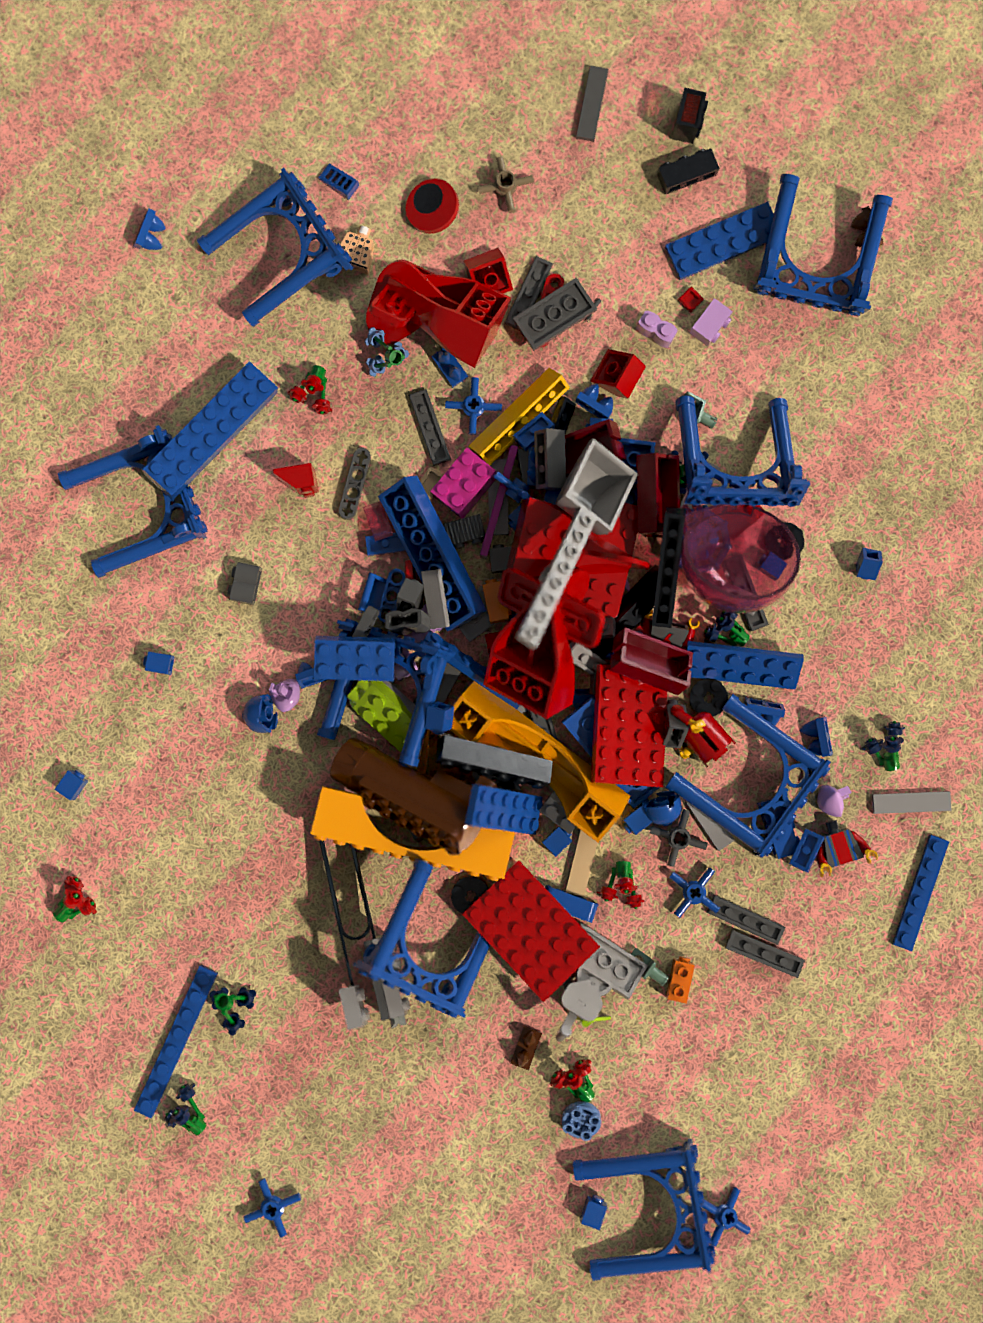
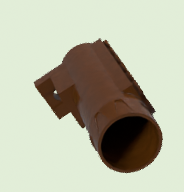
(424, 805)

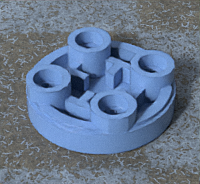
(581, 1120)

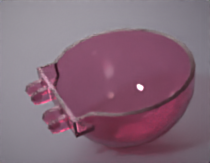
(738, 556)

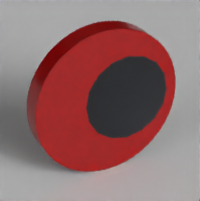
(432, 206)

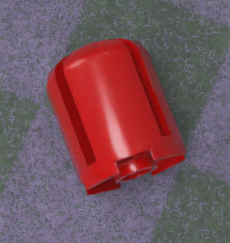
(715, 733)

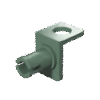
(702, 416)
(651, 971)

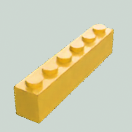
(527, 406)

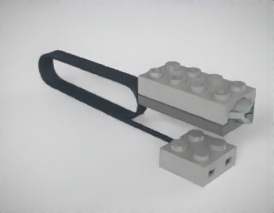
(390, 1001)

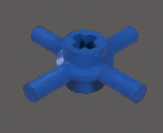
(467, 403)
(516, 490)
(687, 886)
(274, 1201)
(725, 1217)

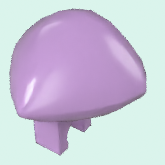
(285, 694)
(831, 800)

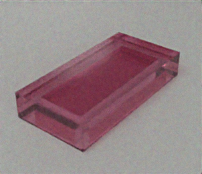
(377, 521)

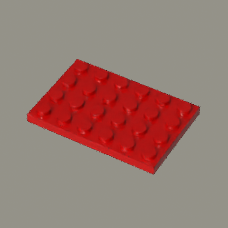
(627, 731)
(531, 931)

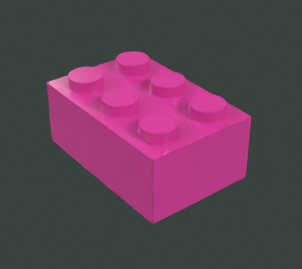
(464, 483)

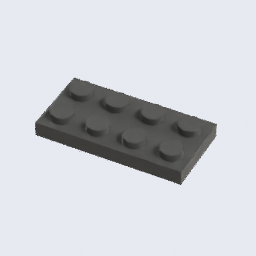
(555, 314)

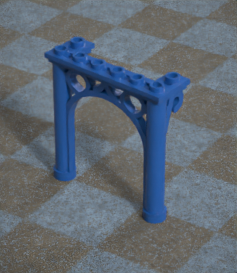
(325, 261)
(864, 263)
(789, 487)
(189, 529)
(432, 665)
(783, 744)
(381, 956)
(698, 1255)

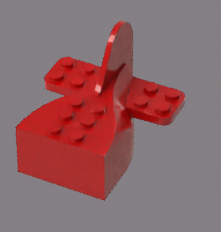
(451, 309)
(604, 556)
(542, 676)

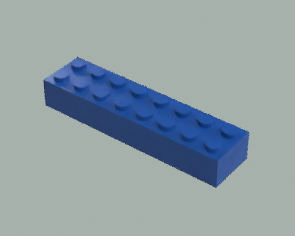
(210, 431)
(431, 547)

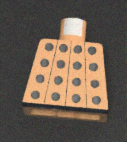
(360, 249)

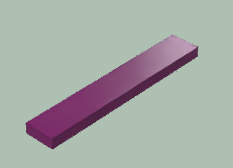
(498, 503)

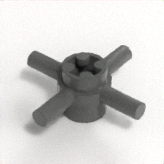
(681, 844)

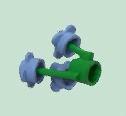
(393, 355)

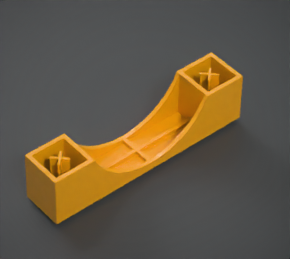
(493, 722)
(344, 819)

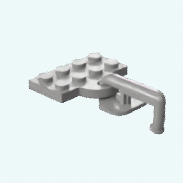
(604, 970)

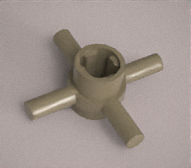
(512, 183)

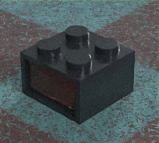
(690, 116)

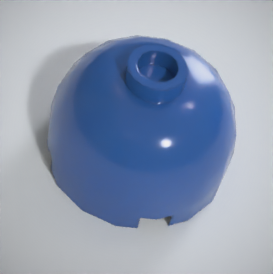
(259, 714)
(664, 808)

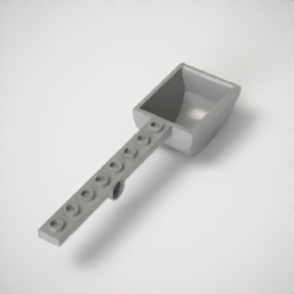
(594, 500)

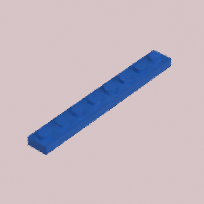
(176, 1041)

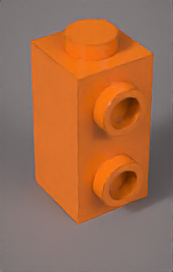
(496, 611)
(680, 980)

